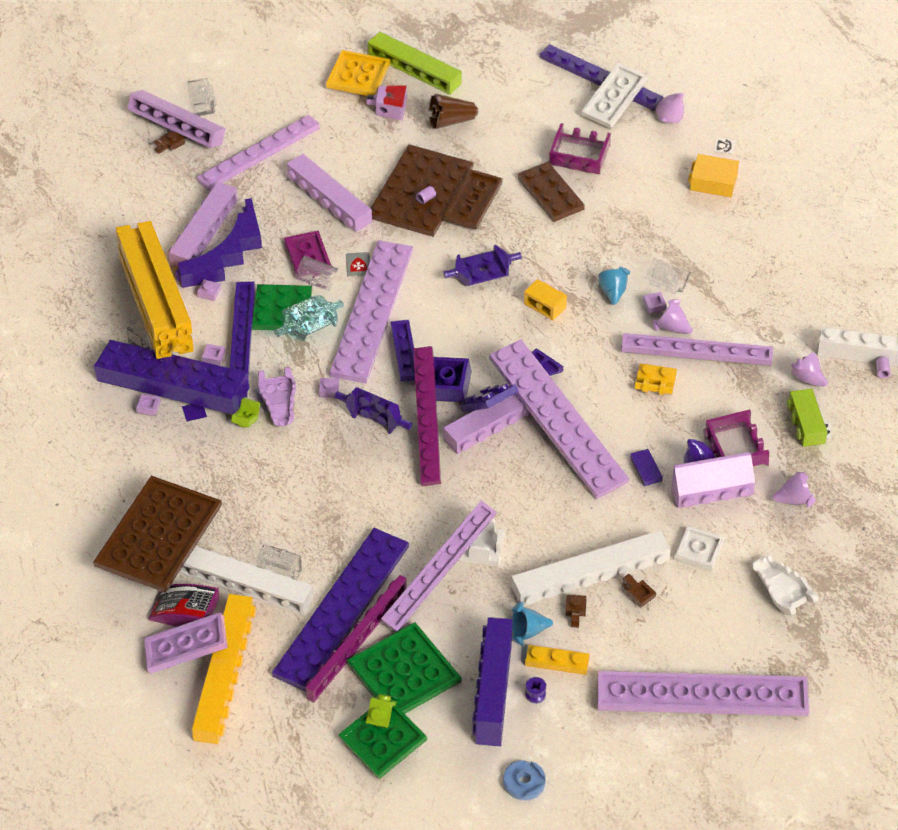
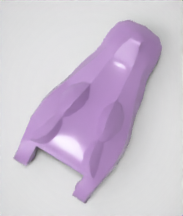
(278, 396)

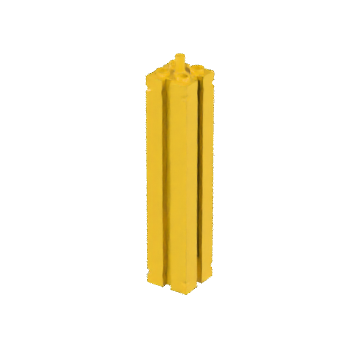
(154, 290)

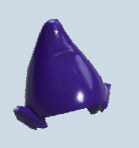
(697, 451)

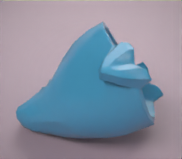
(614, 283)
(527, 623)

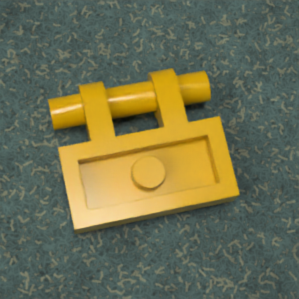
(656, 379)

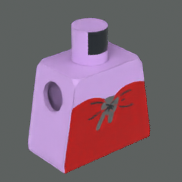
(390, 101)

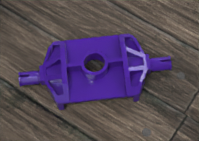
(496, 262)
(374, 408)

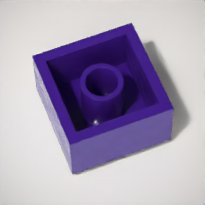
(452, 378)

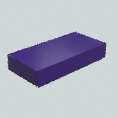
(646, 467)

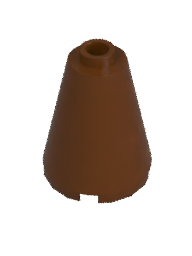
(450, 111)

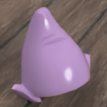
(671, 108)
(673, 319)
(809, 370)
(795, 491)

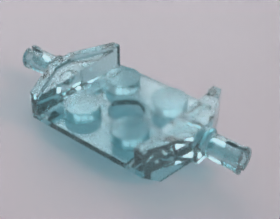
(300, 324)

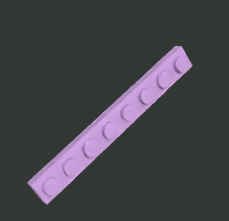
(258, 152)
(697, 349)
(438, 566)

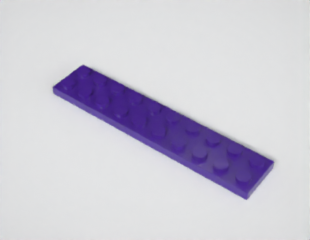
(341, 608)

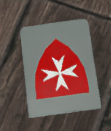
(357, 263)

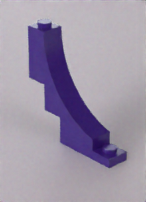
(228, 253)

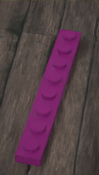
(427, 416)
(352, 643)

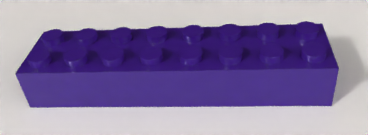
(172, 377)

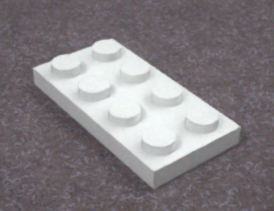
(614, 95)

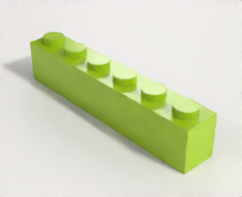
(415, 63)

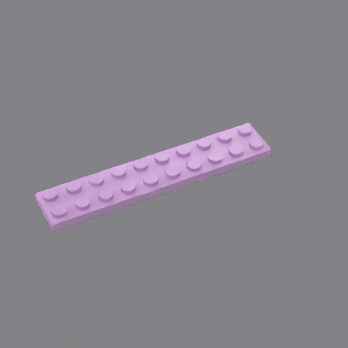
(371, 312)
(559, 419)
(703, 693)

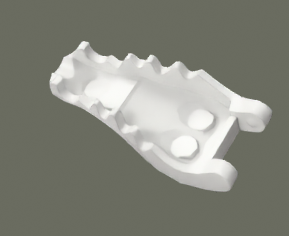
(784, 586)

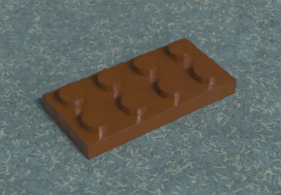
(551, 191)
(472, 199)

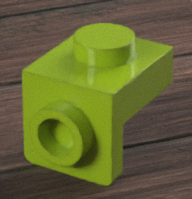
(247, 413)
(380, 710)

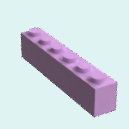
(176, 118)
(329, 193)
(203, 224)
(483, 423)

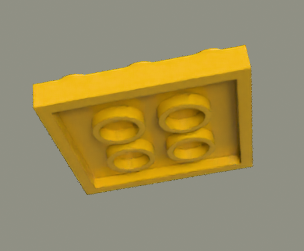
(358, 73)

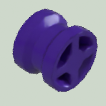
(535, 695)

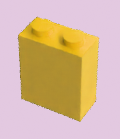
(713, 175)

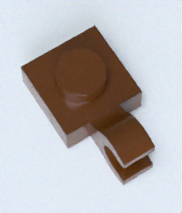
(169, 141)
(639, 592)
(575, 608)

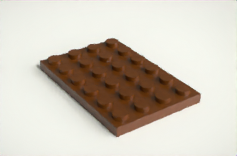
(413, 173)
(157, 534)

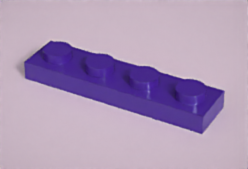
(404, 349)

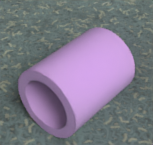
(425, 194)
(883, 367)

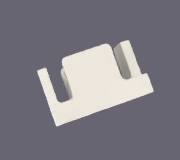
(486, 547)

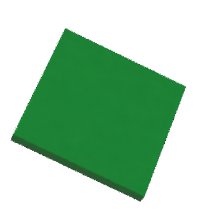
(405, 668)

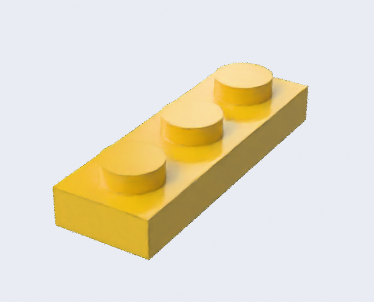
(557, 659)

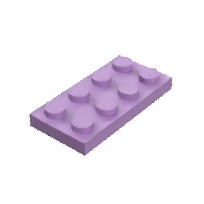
(185, 643)

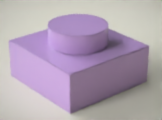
(209, 290)
(654, 302)
(213, 354)
(328, 387)
(148, 404)

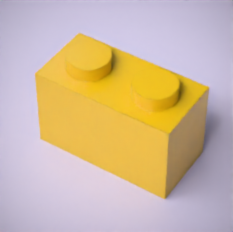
(545, 299)

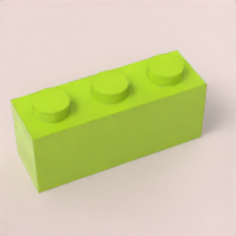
(807, 417)

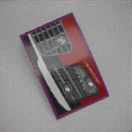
(184, 604)

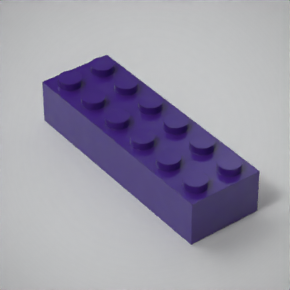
(492, 682)

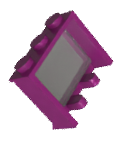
(579, 152)
(736, 435)

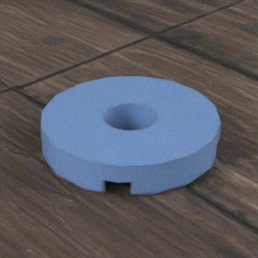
(521, 790)

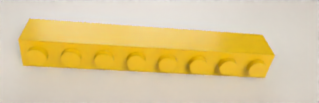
(223, 671)

